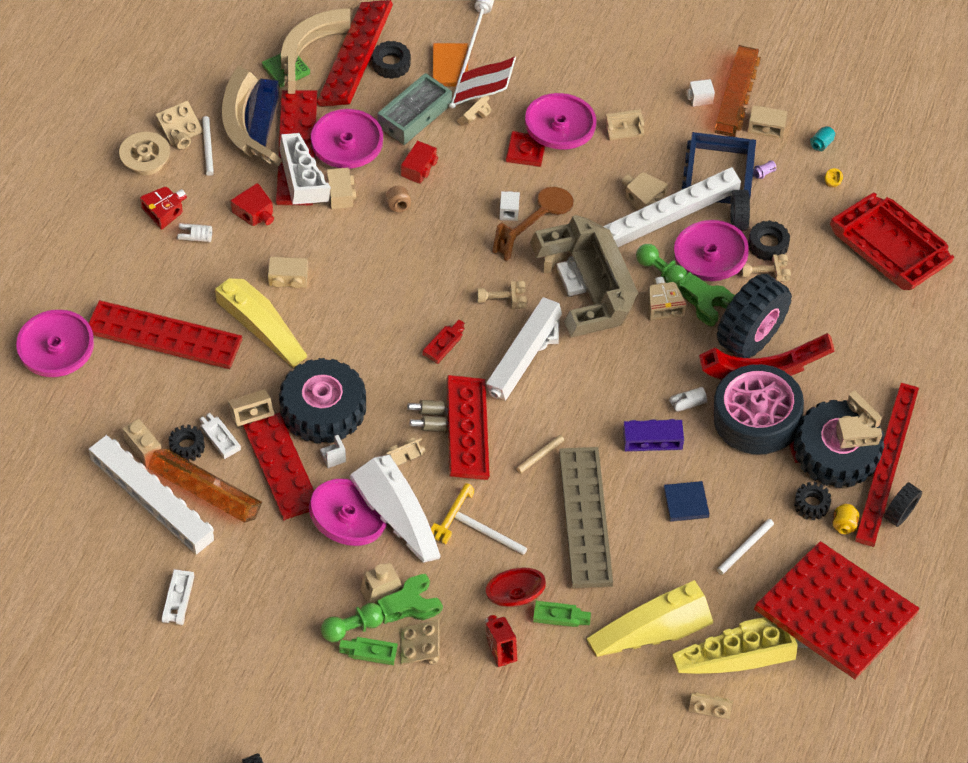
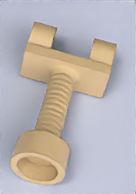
(777, 261)
(515, 287)

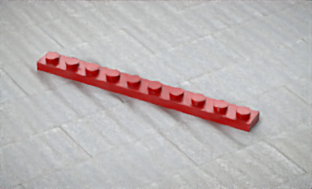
(887, 465)

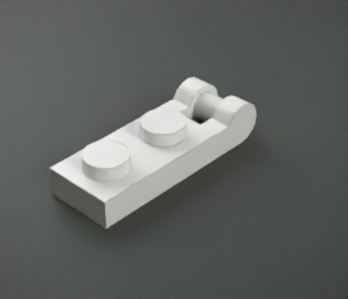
(178, 596)

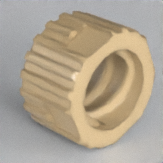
(182, 140)

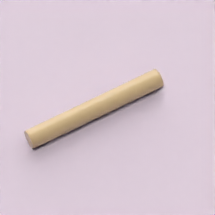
(539, 454)

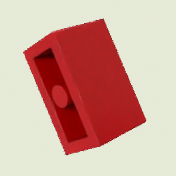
(419, 162)

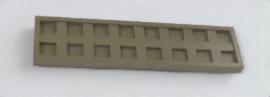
(585, 518)

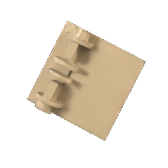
(178, 120)
(420, 643)

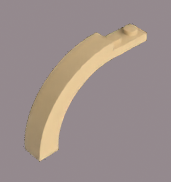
(306, 32)
(233, 115)

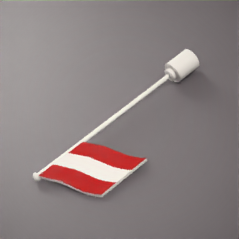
(485, 79)

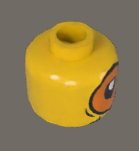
(845, 519)

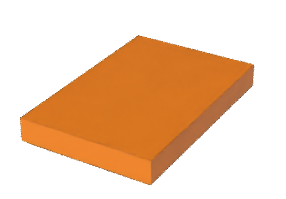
(448, 62)

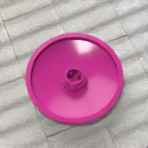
(560, 121)
(347, 138)
(711, 250)
(55, 343)
(343, 514)

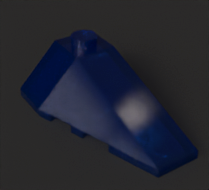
(261, 109)

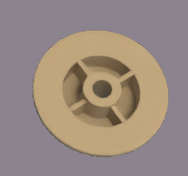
(144, 152)

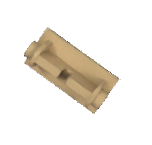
(410, 448)
(709, 706)

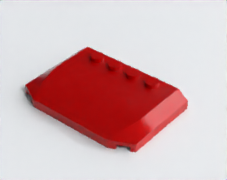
(892, 240)

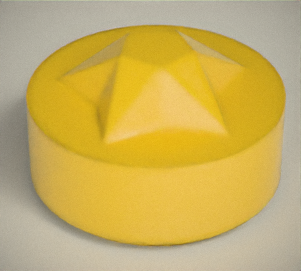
(833, 177)

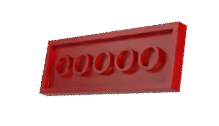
(467, 427)
(280, 465)

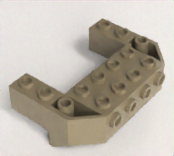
(600, 269)

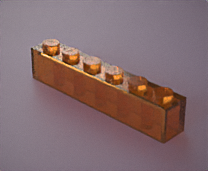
(737, 91)
(204, 485)

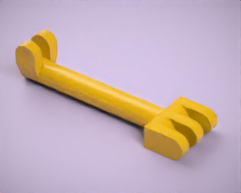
(466, 490)

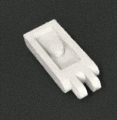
(219, 436)

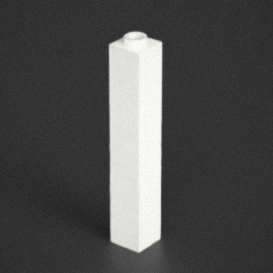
(524, 349)

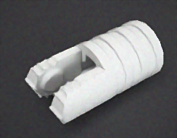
(198, 232)
(689, 399)

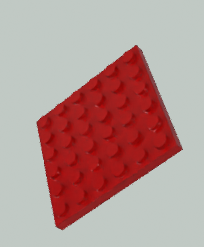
(837, 609)

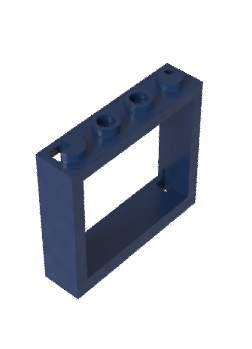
(723, 144)

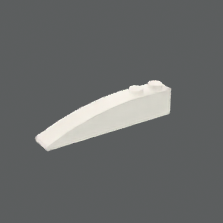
(392, 497)

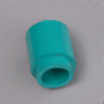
(822, 138)

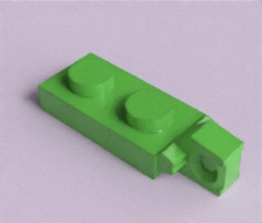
(560, 614)
(369, 650)

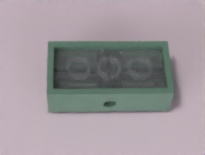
(414, 108)

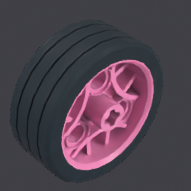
(756, 397)

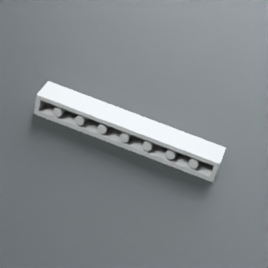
(674, 207)
(151, 494)

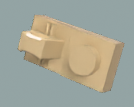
(480, 107)
(867, 414)

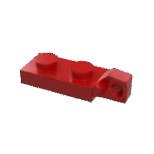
(444, 342)

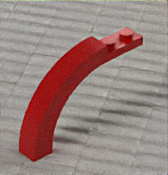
(792, 362)

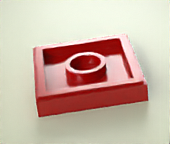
(524, 150)

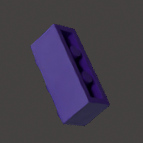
(653, 435)

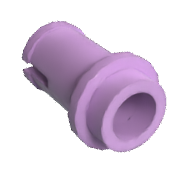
(760, 171)

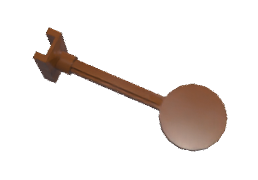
(551, 200)

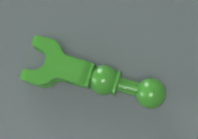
(690, 286)
(388, 609)

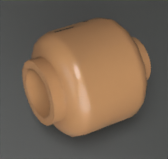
(398, 199)

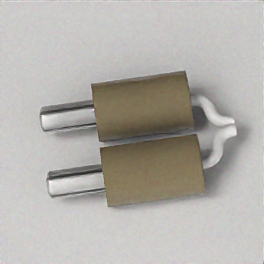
(432, 408)

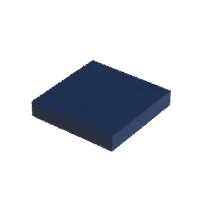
(686, 501)

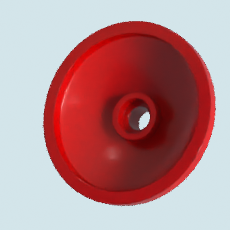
(516, 587)

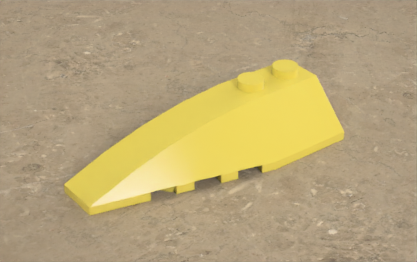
(260, 318)
(661, 619)
(746, 647)

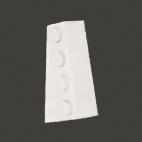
(302, 175)

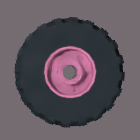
(754, 316)
(322, 400)
(820, 451)

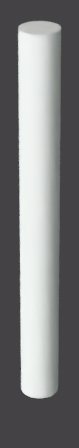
(207, 146)
(491, 533)
(745, 546)

